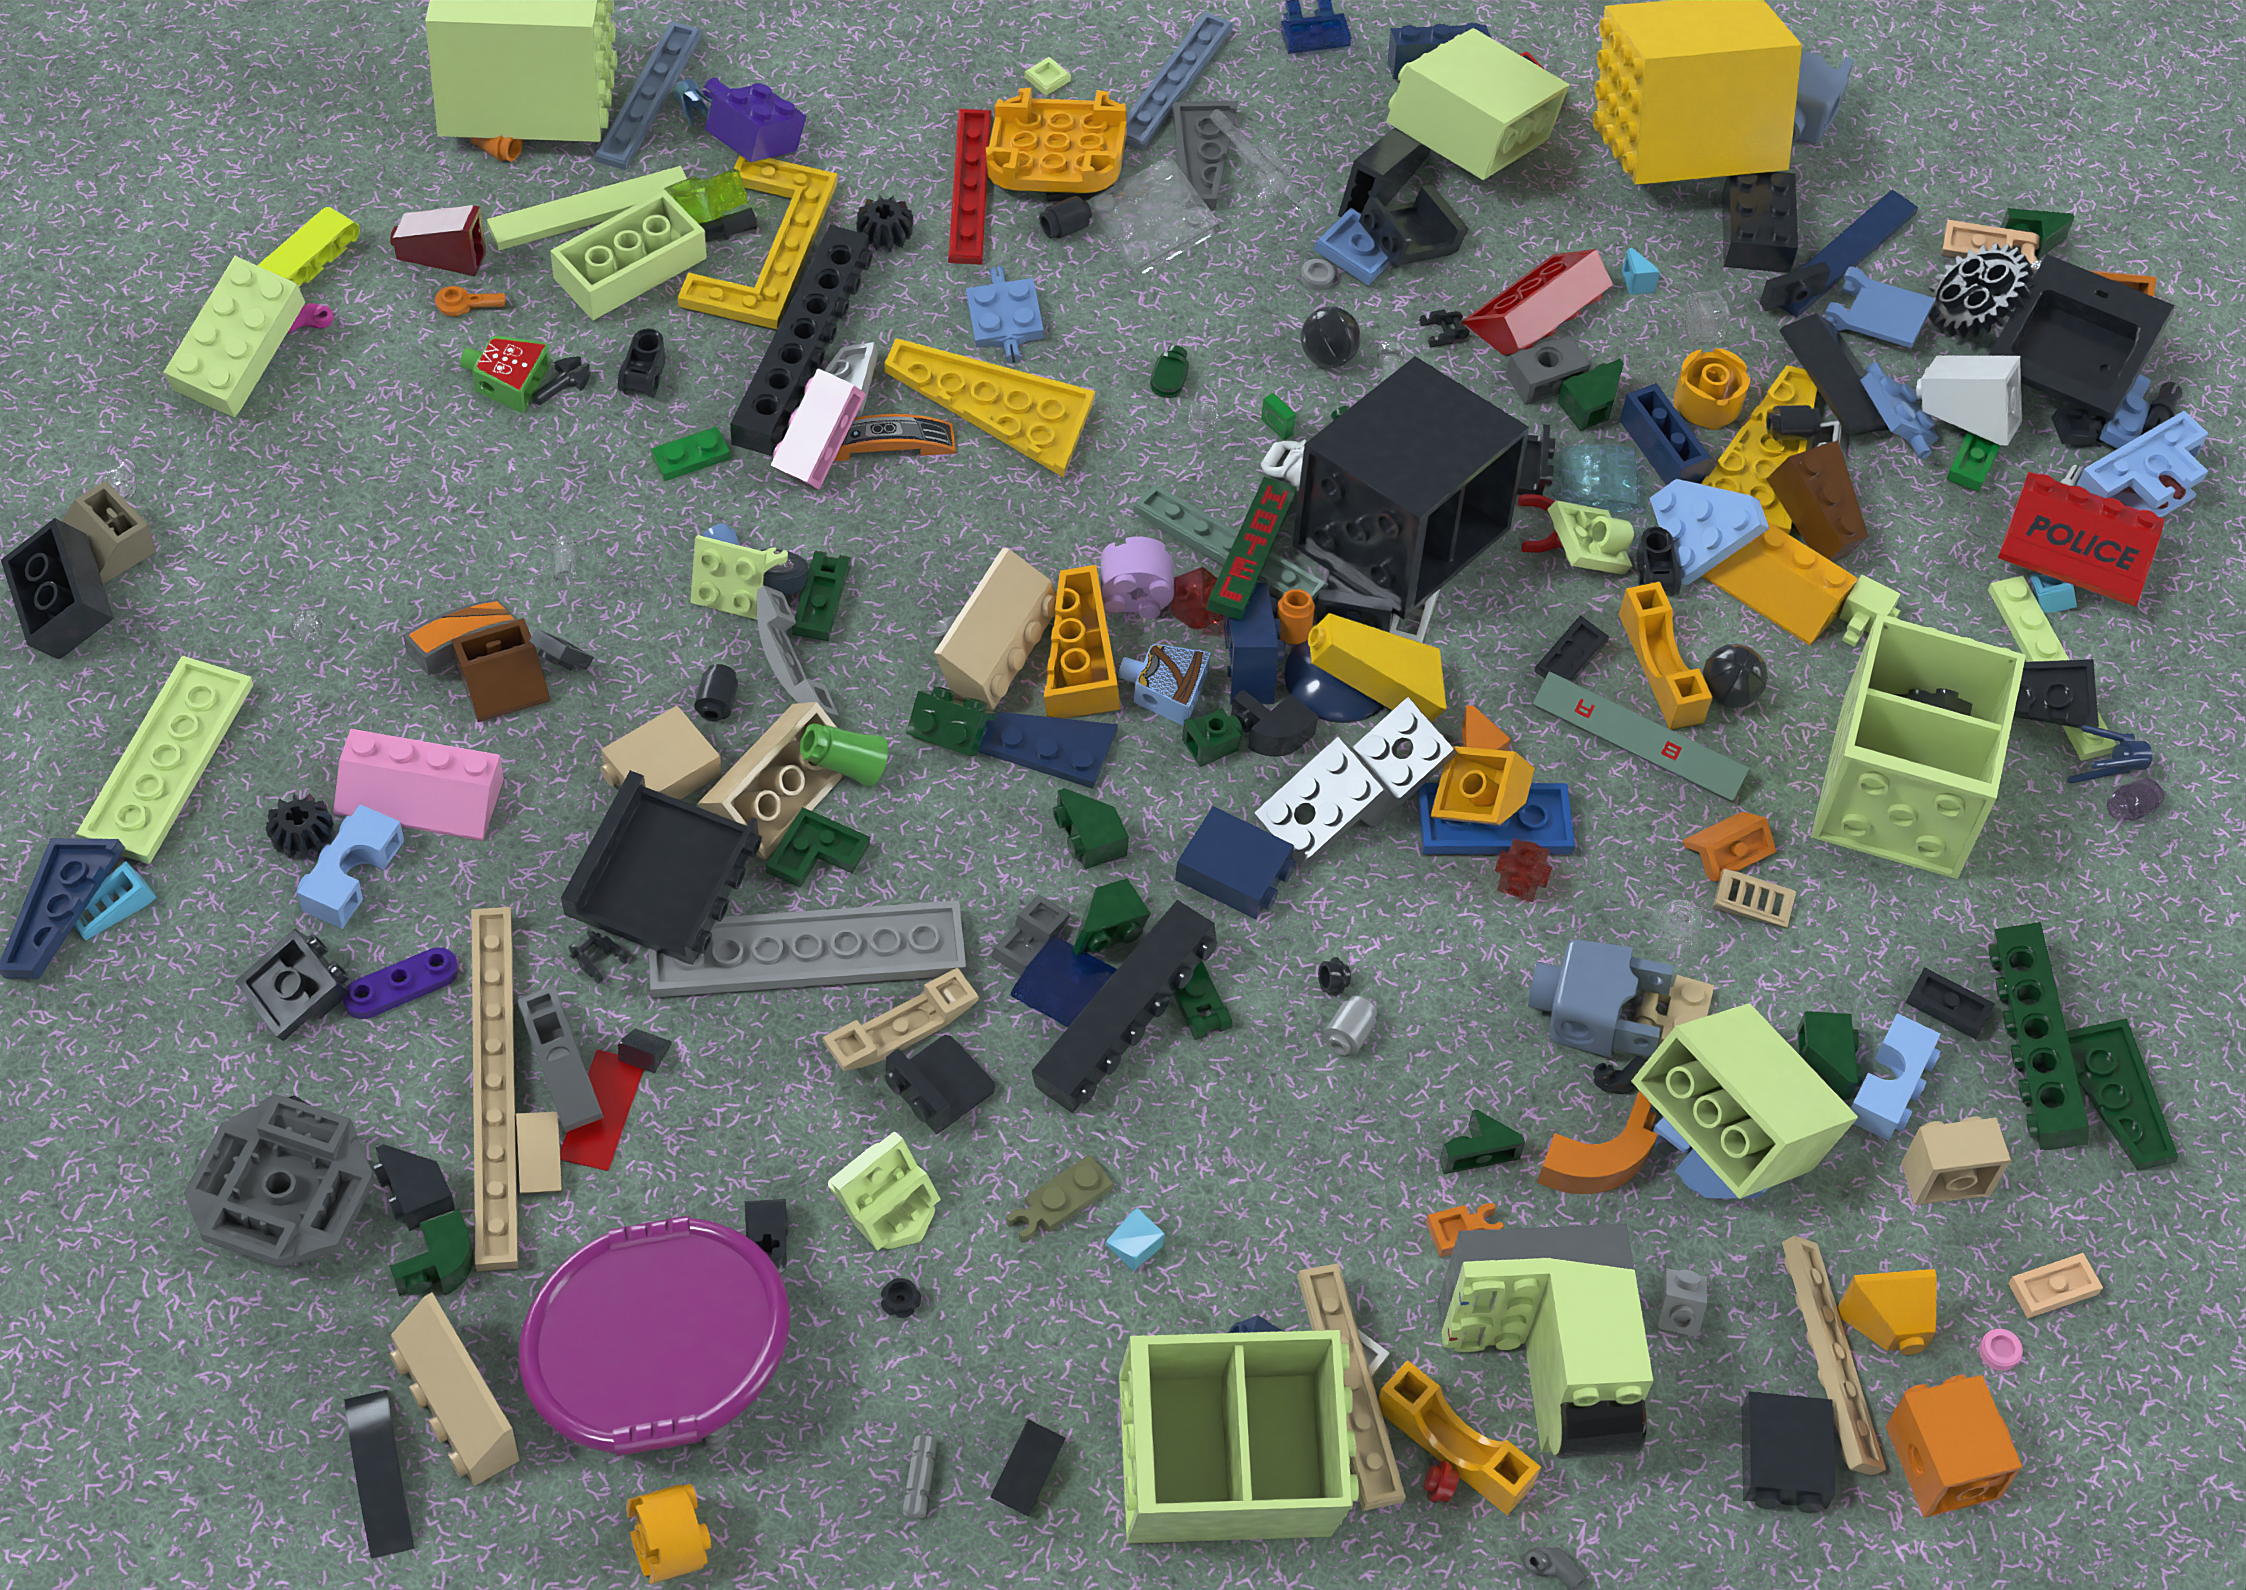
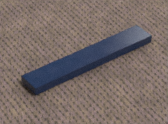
(1858, 242)

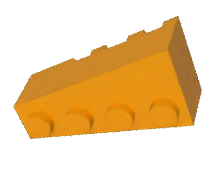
(1081, 658)

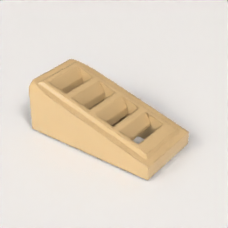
(1745, 881)

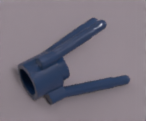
(2125, 757)

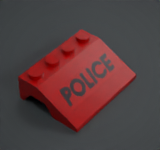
(2082, 538)

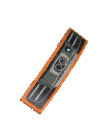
(898, 432)

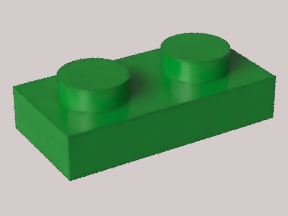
(690, 453)
(1973, 461)

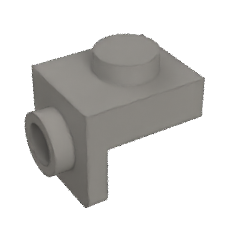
(1683, 1302)

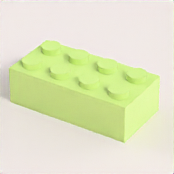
(628, 254)
(234, 336)

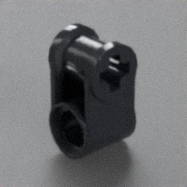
(643, 363)
(1658, 564)
(768, 1228)

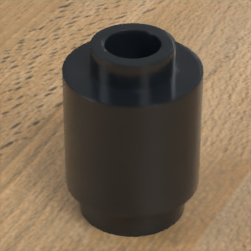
(1065, 217)
(1793, 422)
(716, 693)

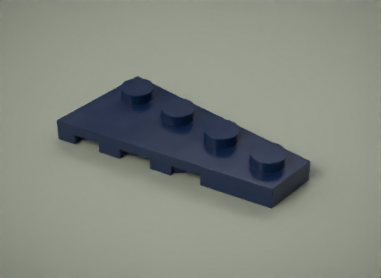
(1050, 745)
(57, 897)

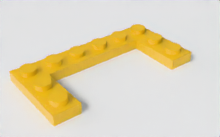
(767, 301)

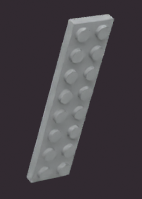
(818, 949)

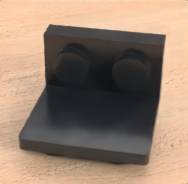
(1350, 603)

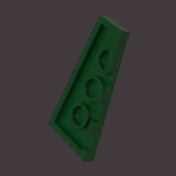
(2121, 1091)

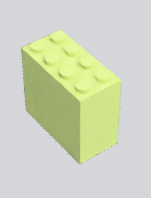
(1476, 103)
(1744, 1099)

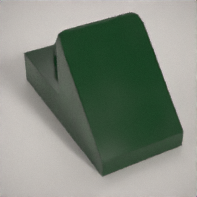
(2050, 226)
(1489, 1145)

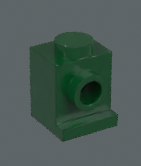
(1212, 736)

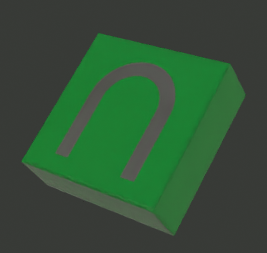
(1278, 416)

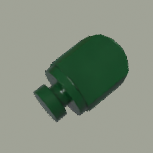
(1170, 372)

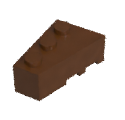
(1821, 500)

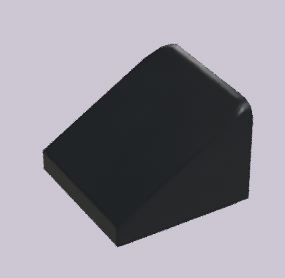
(643, 1050)

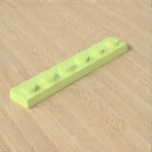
(2040, 643)

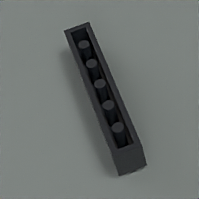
(1125, 1006)

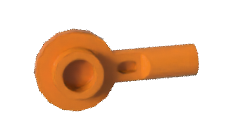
(455, 300)

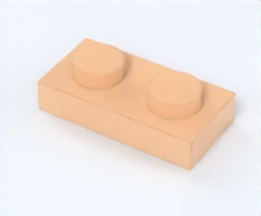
(2055, 1285)

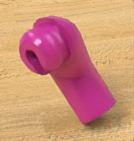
(313, 316)

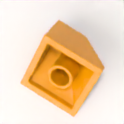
(1482, 786)
(1893, 1308)

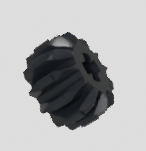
(885, 222)
(299, 825)

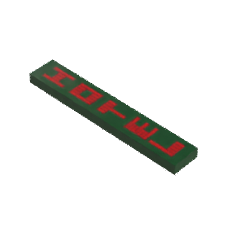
(1251, 548)

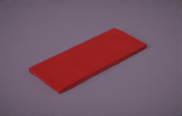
(615, 1089)

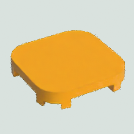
(1057, 143)

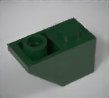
(1591, 395)
(1092, 828)
(1111, 917)
(1829, 1048)

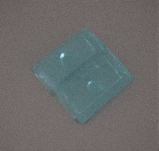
(1600, 476)

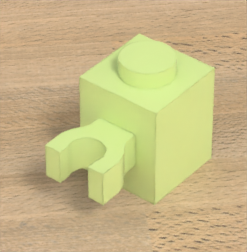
(1864, 604)

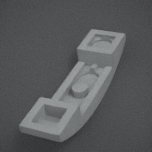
(773, 620)

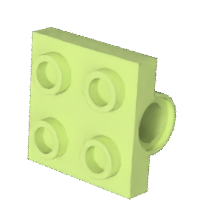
(1592, 537)

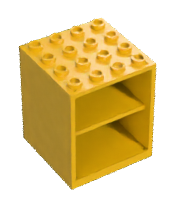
(1696, 88)

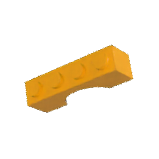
(1649, 625)
(1489, 1466)

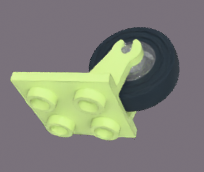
(730, 575)

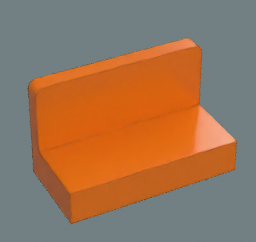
(1732, 843)

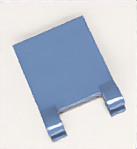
(1880, 310)

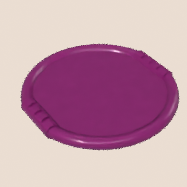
(654, 1335)

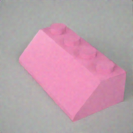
(419, 783)

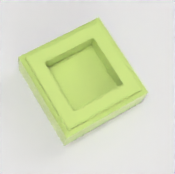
(1047, 76)

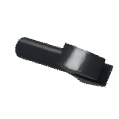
(564, 379)

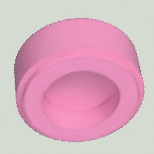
(2000, 1349)

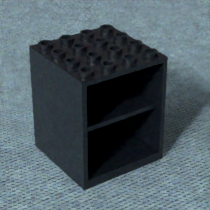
(1409, 486)

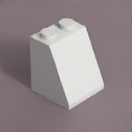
(1975, 394)

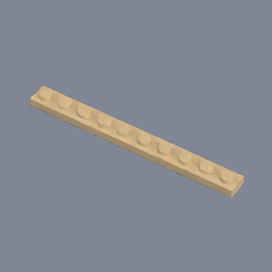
(494, 1090)

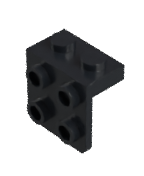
(938, 1082)

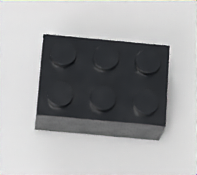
(1760, 221)
(57, 589)

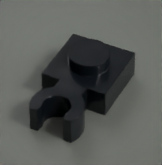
(2077, 427)

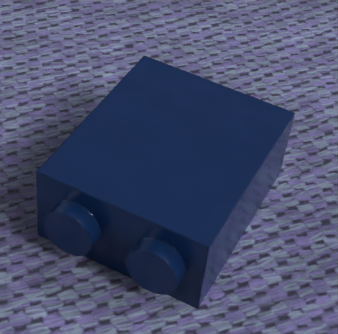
(1235, 863)

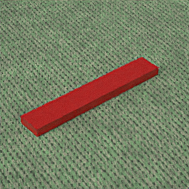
(969, 187)

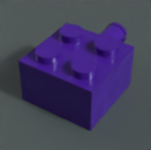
(753, 120)

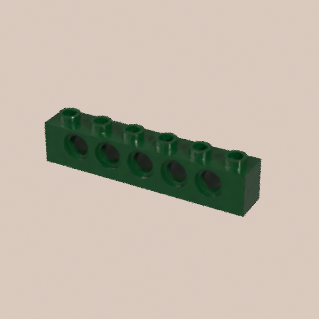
(2027, 947)

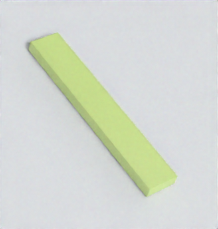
(578, 210)

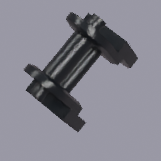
(1442, 319)
(604, 944)

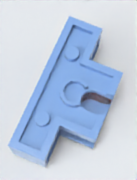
(2152, 469)

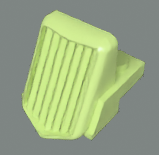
(887, 1194)

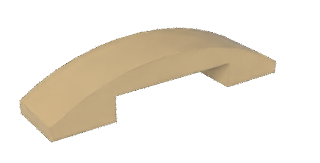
(904, 1025)

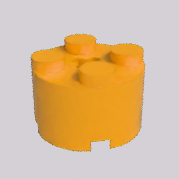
(1711, 388)
(668, 1532)

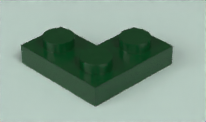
(812, 839)

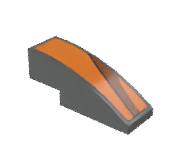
(431, 641)

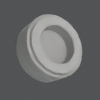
(1317, 274)

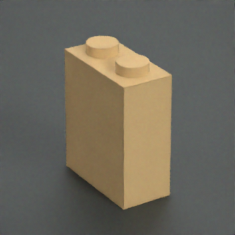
(667, 753)

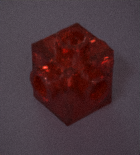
(1191, 599)
(1523, 869)

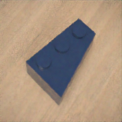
(1255, 647)

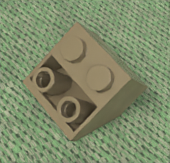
(113, 528)

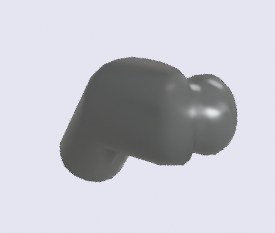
(1553, 1562)

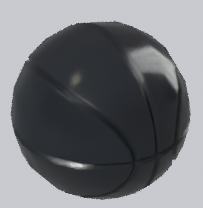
(1330, 337)
(1735, 675)

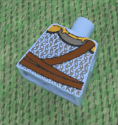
(1167, 680)

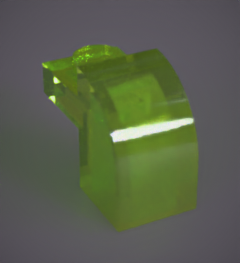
(709, 197)

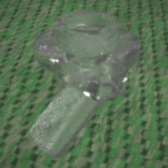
(122, 479)

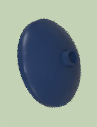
(1323, 692)

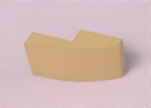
(538, 1152)

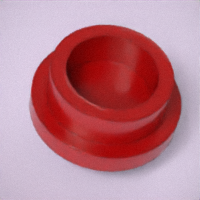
(1441, 1482)

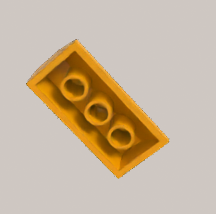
(1785, 583)

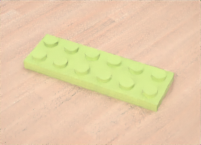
(166, 757)

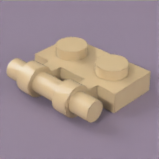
(1687, 1002)

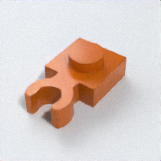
(1447, 1223)

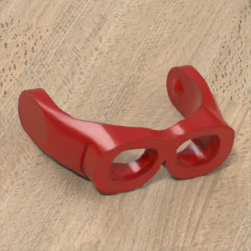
(1553, 540)

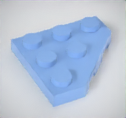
(1706, 524)

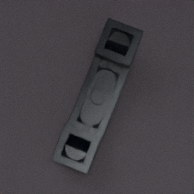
(378, 1474)

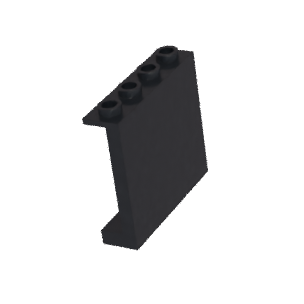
(660, 871)

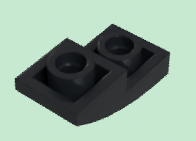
(1027, 1467)

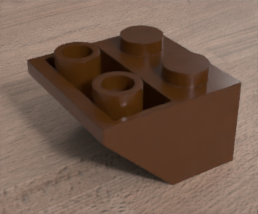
(500, 670)

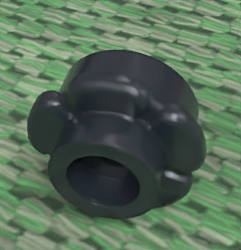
(1334, 976)
(895, 1289)

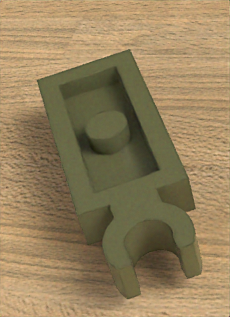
(1062, 1197)

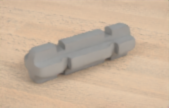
(920, 1477)

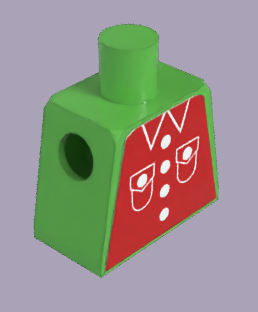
(508, 369)

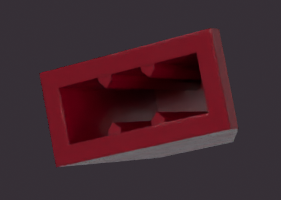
(442, 239)

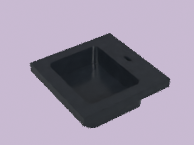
(2082, 336)

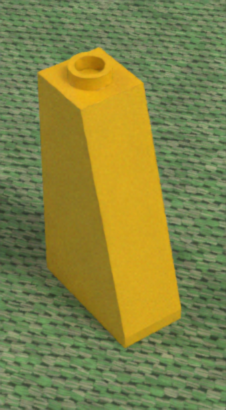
(1380, 664)

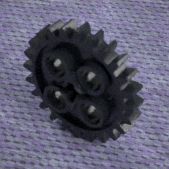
(1980, 290)

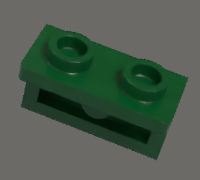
(949, 721)

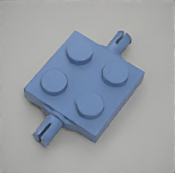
(1005, 313)
(1900, 410)

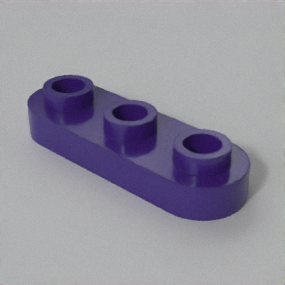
(387, 994)

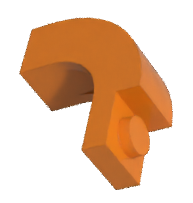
(1604, 1166)

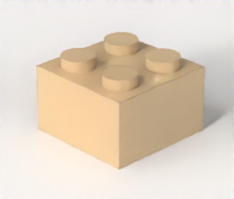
(1955, 1160)

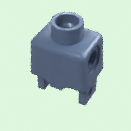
(1818, 96)
(1590, 994)

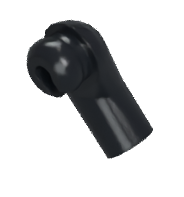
(1617, 1080)

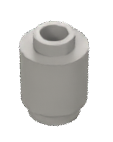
(1350, 1026)

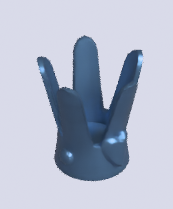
(690, 95)

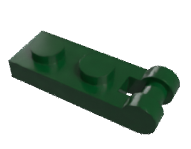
(821, 596)
(1199, 996)

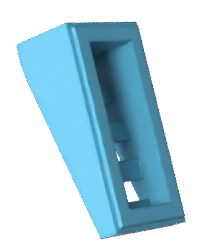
(129, 901)

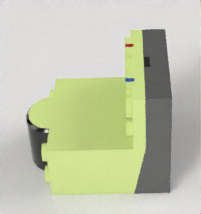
(1581, 1321)

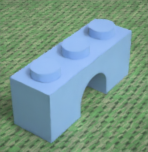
(362, 839)
(1907, 1053)

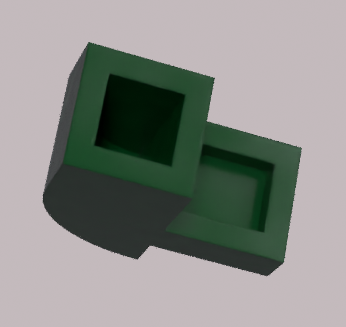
(447, 1259)

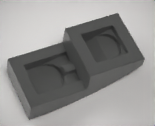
(1032, 930)

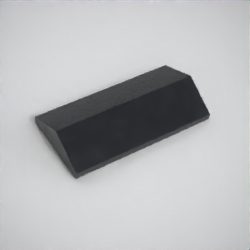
(1834, 372)

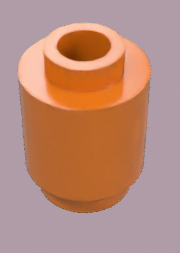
(1295, 616)

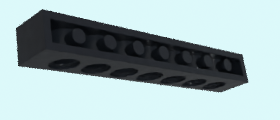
(801, 340)

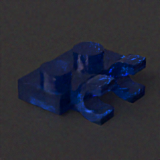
(1314, 33)

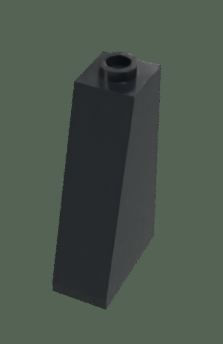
(1383, 170)

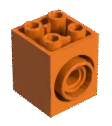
(1953, 1445)

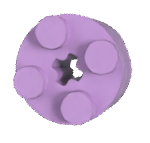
(1137, 577)

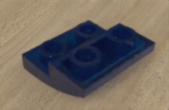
(1061, 982)

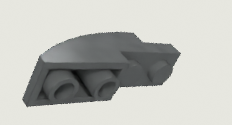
(560, 1058)

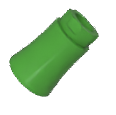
(845, 752)

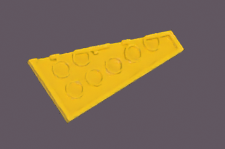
(1016, 407)
(1756, 454)

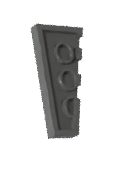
(1202, 145)

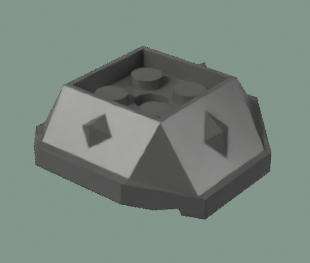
(272, 1149)

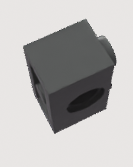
(1542, 369)

